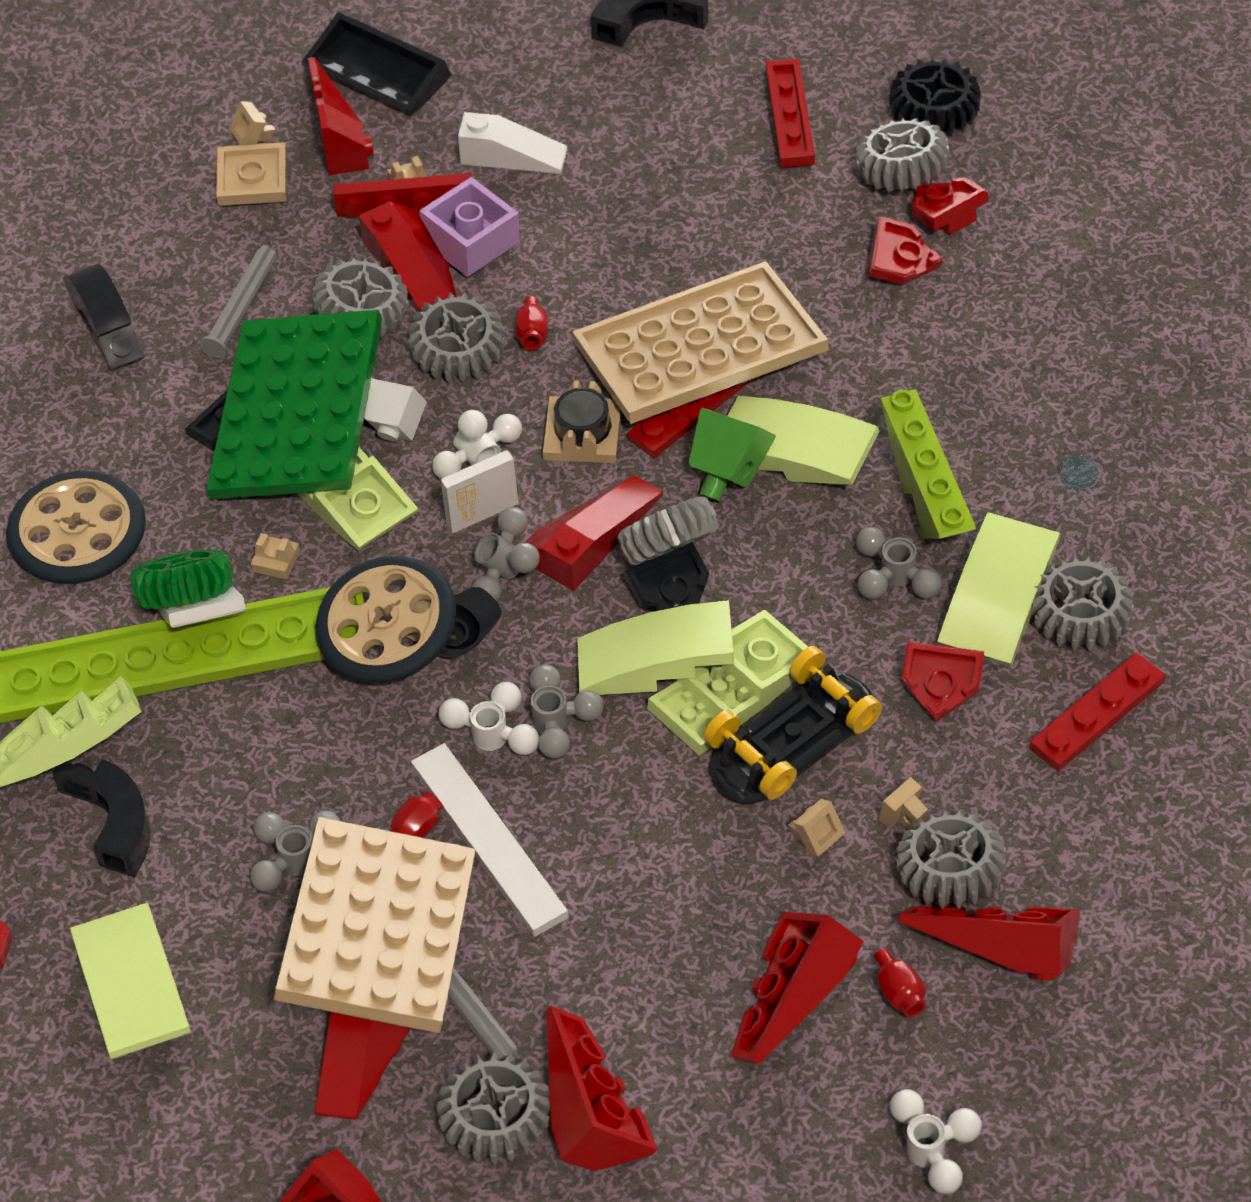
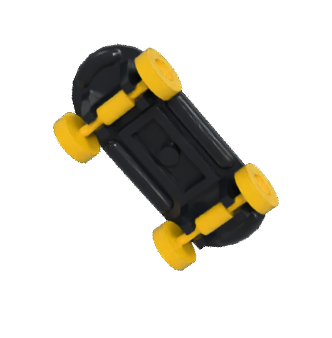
(790, 733)

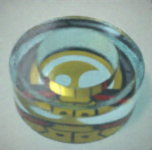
(1078, 473)

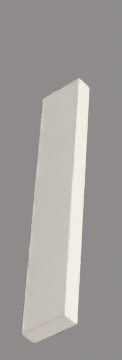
(491, 839)

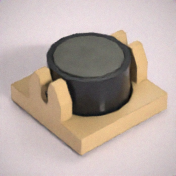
(582, 426)

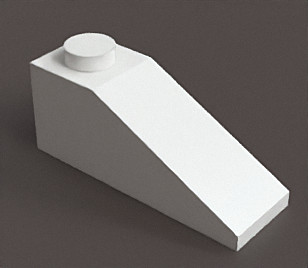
(505, 144)
(394, 410)

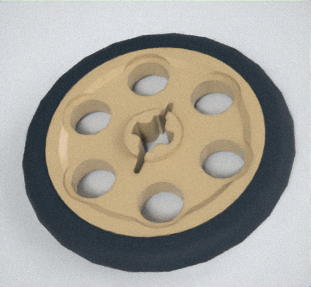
(87, 563)
(396, 661)

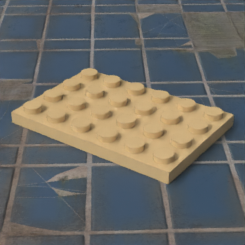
(699, 341)
(376, 925)

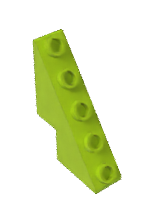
(924, 467)

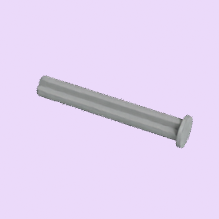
(228, 321)
(479, 1018)

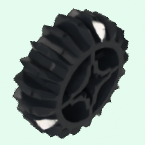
(936, 94)

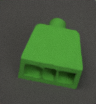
(727, 451)

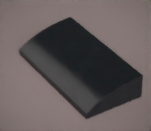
(378, 64)

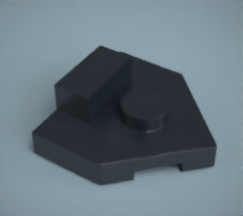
(669, 579)

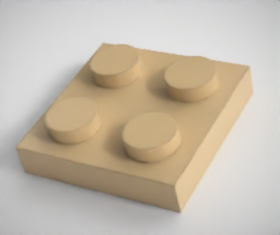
(251, 174)

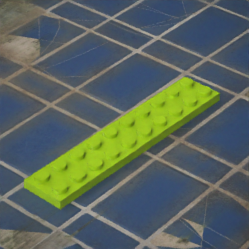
(164, 658)

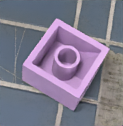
(471, 226)

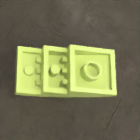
(809, 440)
(367, 509)
(998, 588)
(655, 647)
(757, 677)
(51, 740)
(129, 980)

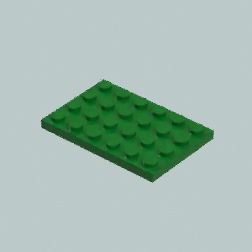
(295, 405)

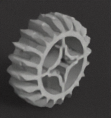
(902, 155)
(380, 289)
(457, 328)
(668, 530)
(1080, 592)
(951, 846)
(523, 1092)

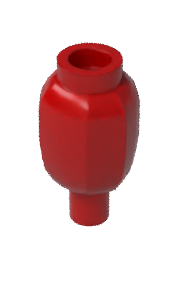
(531, 324)
(417, 815)
(900, 984)

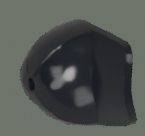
(474, 619)

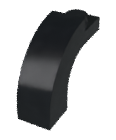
(616, 19)
(106, 313)
(126, 834)

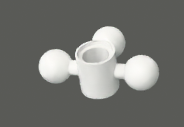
(474, 442)
(504, 699)
(962, 1125)

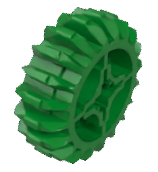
(181, 579)

